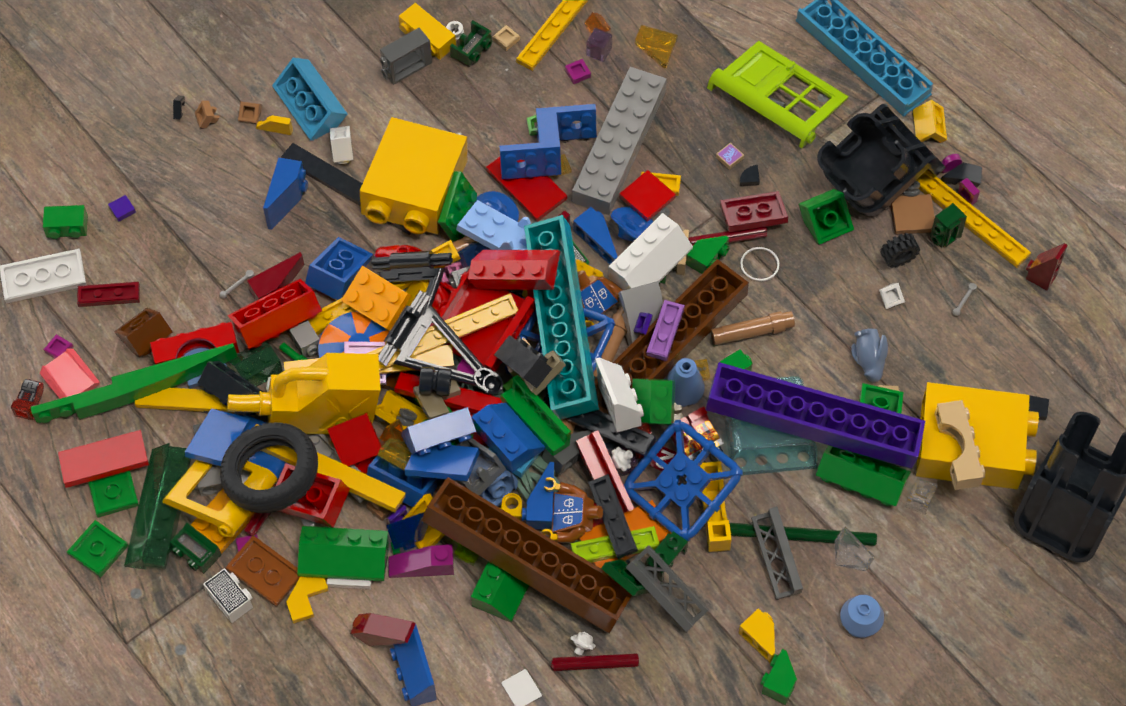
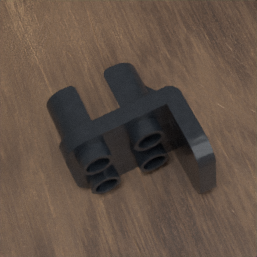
(876, 161)
(1074, 492)

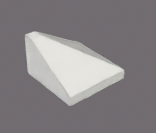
(891, 295)

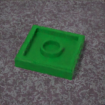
(113, 494)
(97, 548)

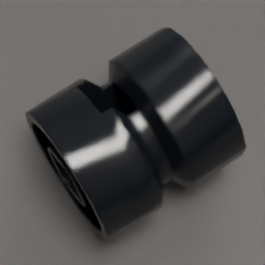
(435, 381)

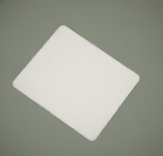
(521, 688)

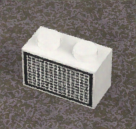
(228, 596)

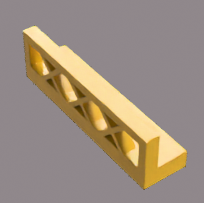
(393, 403)

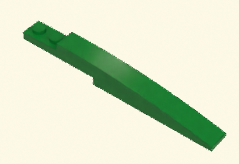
(132, 386)

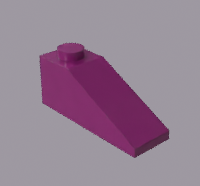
(426, 561)

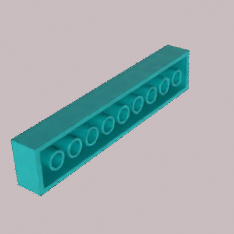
(563, 322)

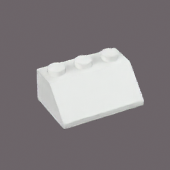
(618, 395)

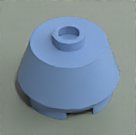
(862, 616)

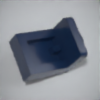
(470, 252)

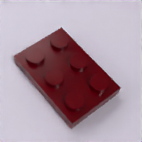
(754, 211)

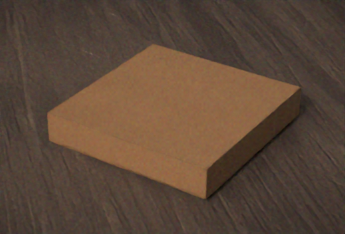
(913, 214)

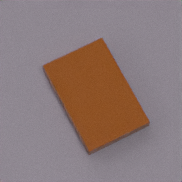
(264, 571)

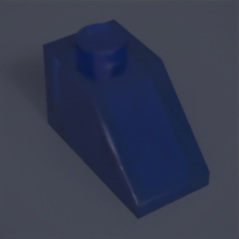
(407, 531)

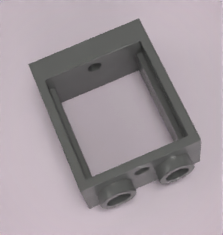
(397, 69)

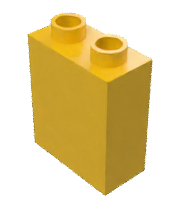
(412, 175)
(1000, 430)

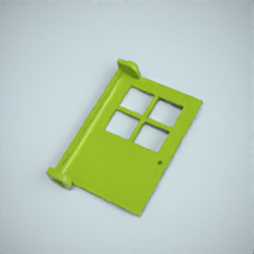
(760, 74)

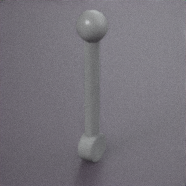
(249, 274)
(972, 287)

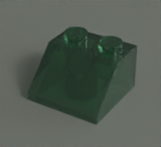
(257, 364)

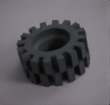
(900, 250)

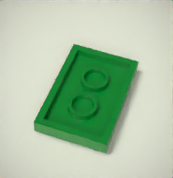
(456, 205)

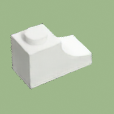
(341, 144)

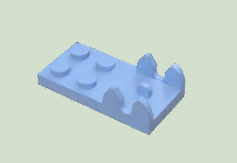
(493, 228)

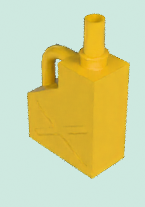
(318, 395)

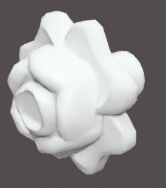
(621, 458)
(583, 642)

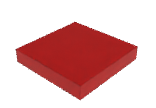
(647, 195)
(355, 439)

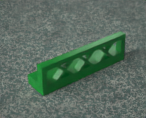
(537, 416)

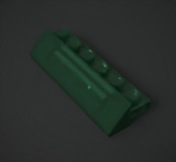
(156, 521)

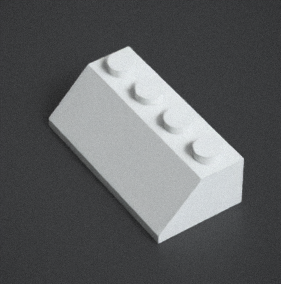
(651, 255)

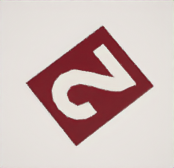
(664, 454)

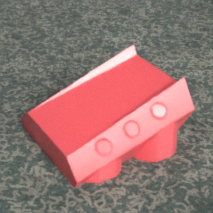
(68, 375)

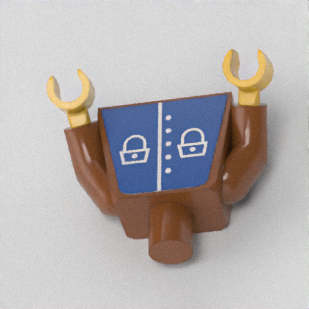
(597, 294)
(571, 513)

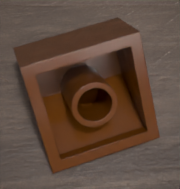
(142, 330)

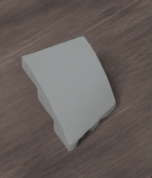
(639, 299)

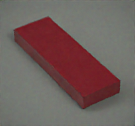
(108, 294)

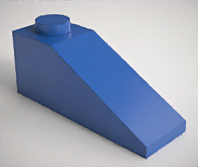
(594, 231)
(540, 503)

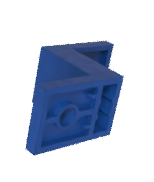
(545, 156)

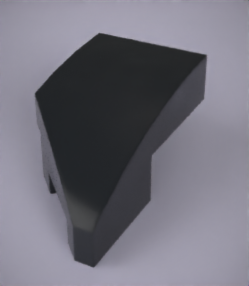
(964, 171)

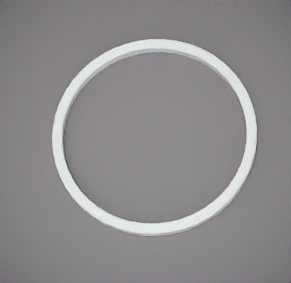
(759, 248)

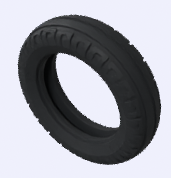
(283, 494)

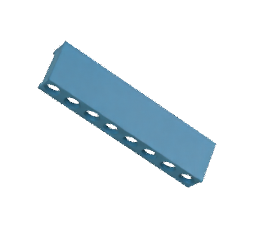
(865, 55)

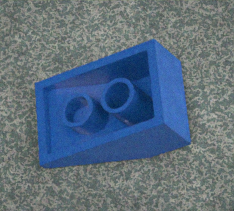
(285, 190)
(336, 268)

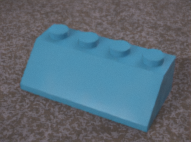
(309, 98)

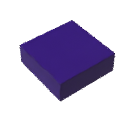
(122, 208)

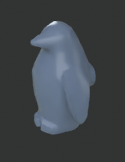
(870, 353)

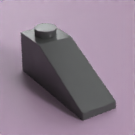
(568, 456)

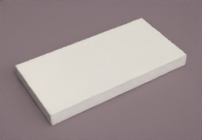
(42, 275)

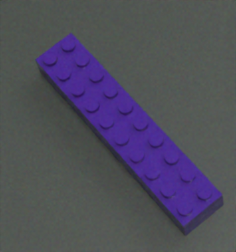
(815, 415)

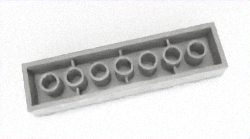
(619, 141)

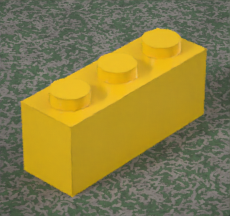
(438, 34)

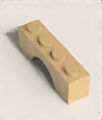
(953, 420)

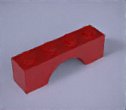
(177, 346)

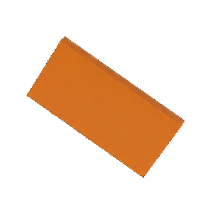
(636, 519)

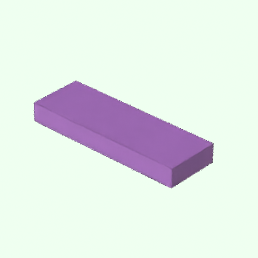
(665, 330)

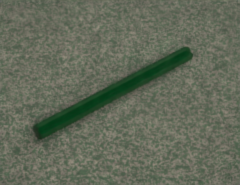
(802, 534)

